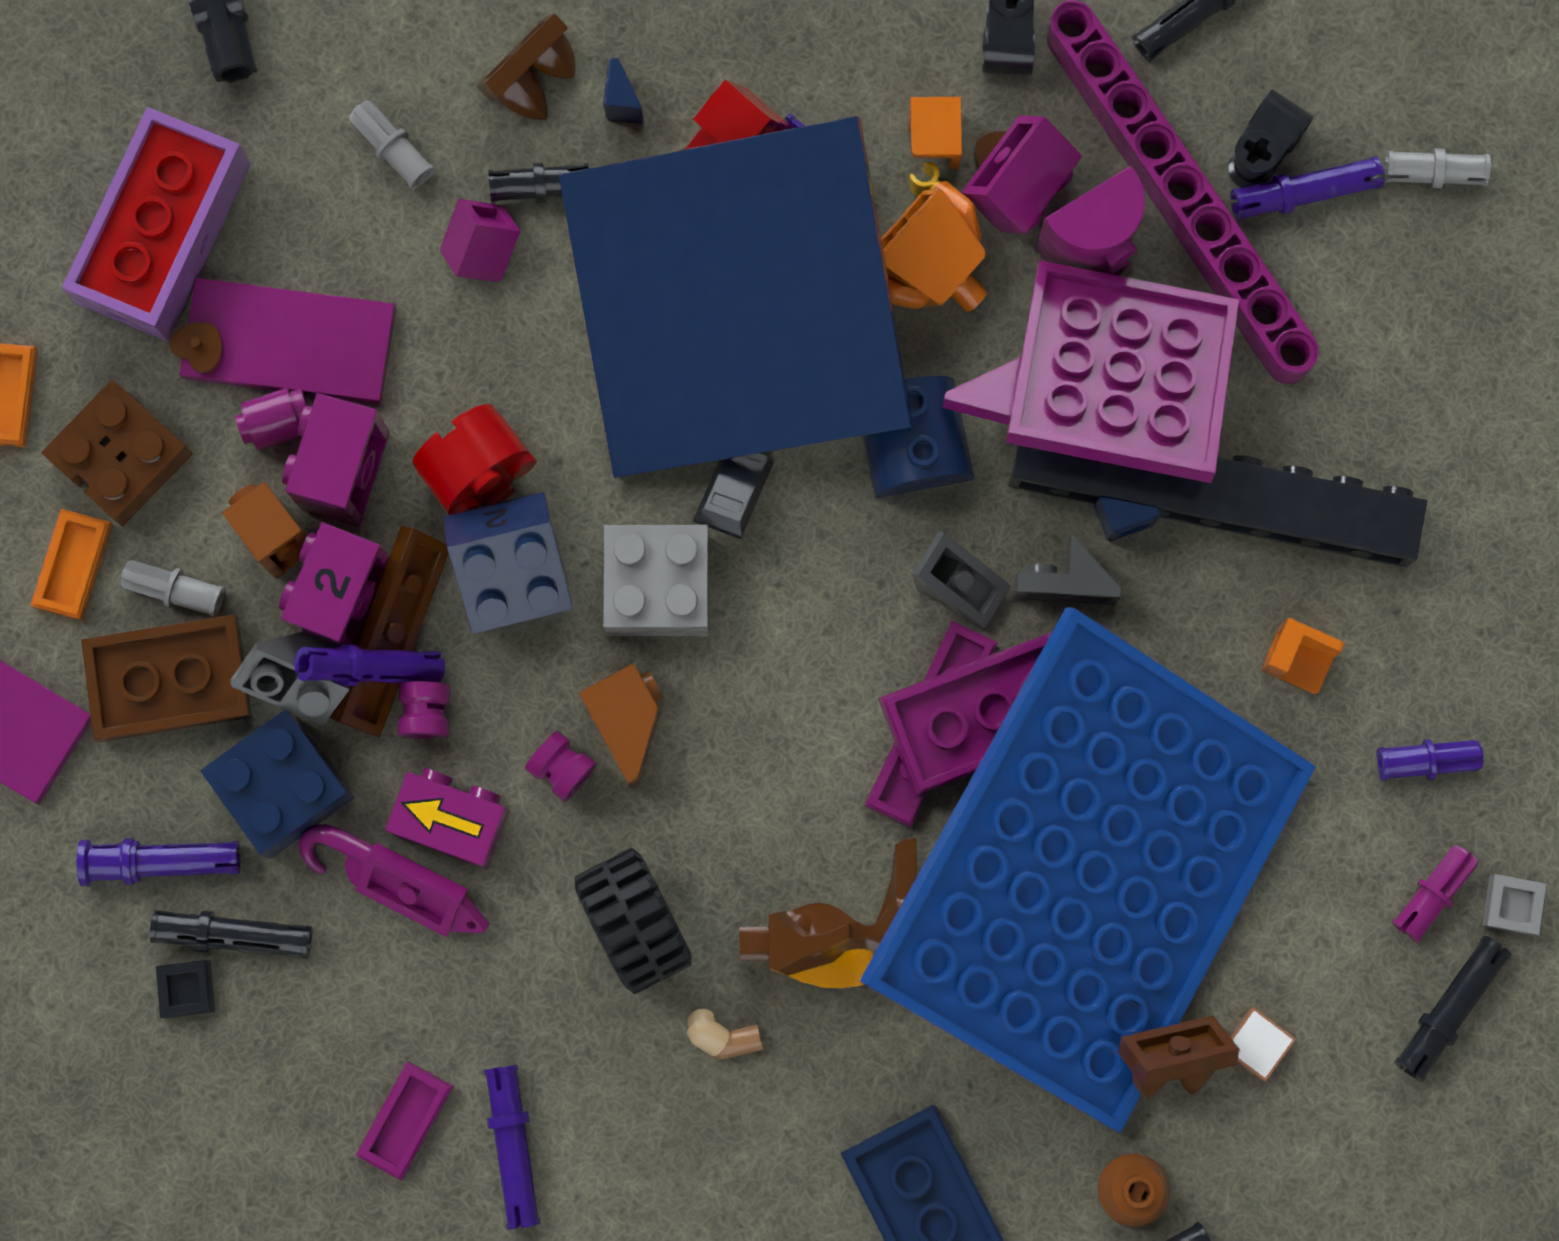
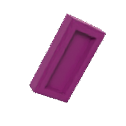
(404, 1121)

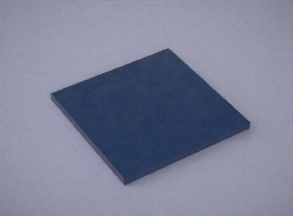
(736, 298)

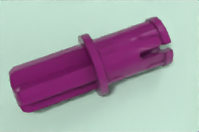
(1436, 893)

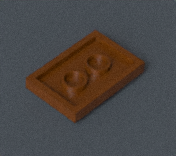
(164, 678)

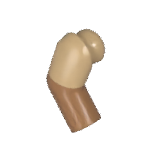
(719, 1041)

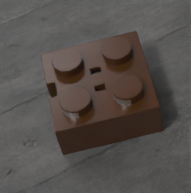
(117, 452)

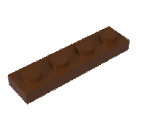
(394, 623)

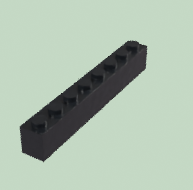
(1246, 500)

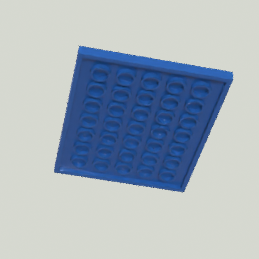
(1088, 868)

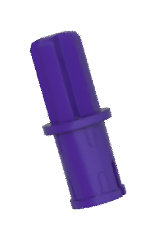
(1429, 759)

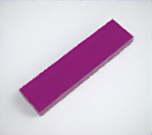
(892, 790)

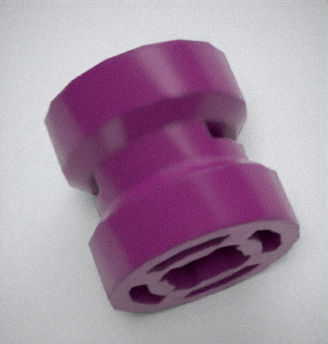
(424, 710)
(561, 766)

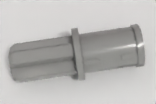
(391, 144)
(173, 587)

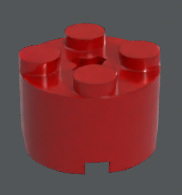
(473, 461)

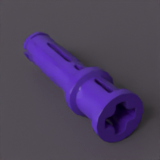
(132, 860)

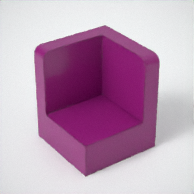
(479, 240)

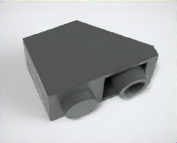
(271, 676)

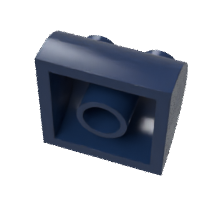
(923, 455)

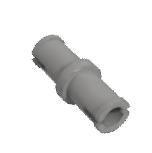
(1437, 168)

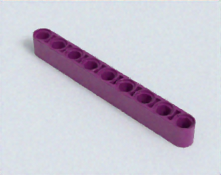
(1179, 167)

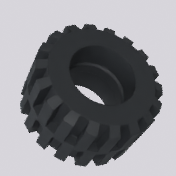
(632, 921)

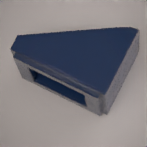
(619, 96)
(1123, 517)

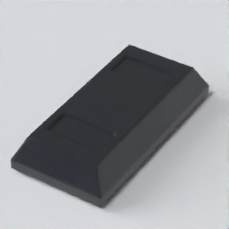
(733, 493)

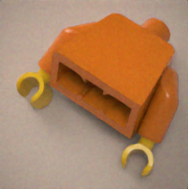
(934, 247)

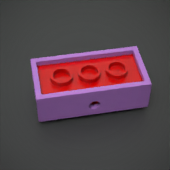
(157, 224)

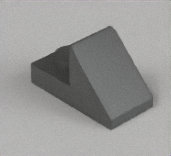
(959, 580)
(1082, 583)

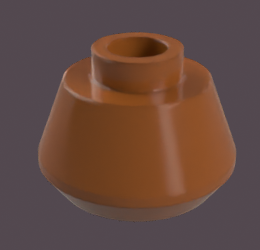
(1128, 1206)

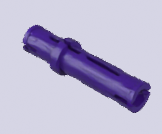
(1287, 192)
(353, 665)
(512, 1146)

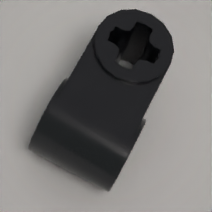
(1009, 38)
(1270, 136)

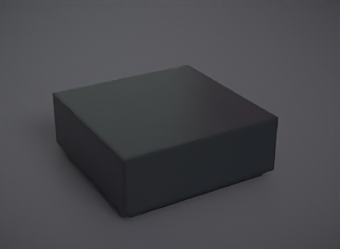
(185, 989)

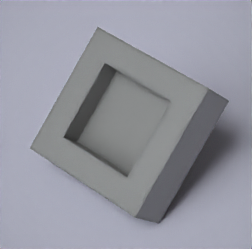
(1514, 905)

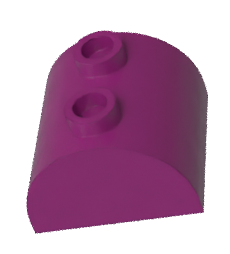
(1096, 227)

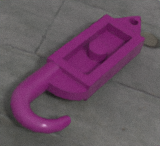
(397, 882)

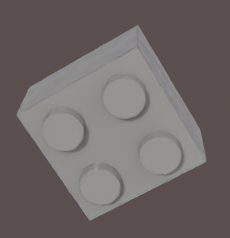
(656, 580)

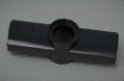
(225, 38)

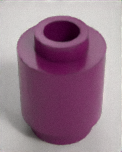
(271, 418)

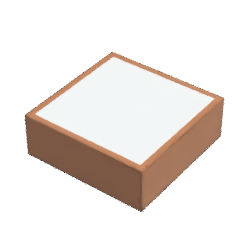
(1260, 1043)

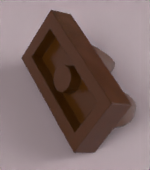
(513, 80)
(1178, 1051)

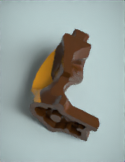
(824, 943)

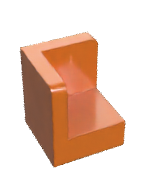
(936, 128)
(1301, 655)

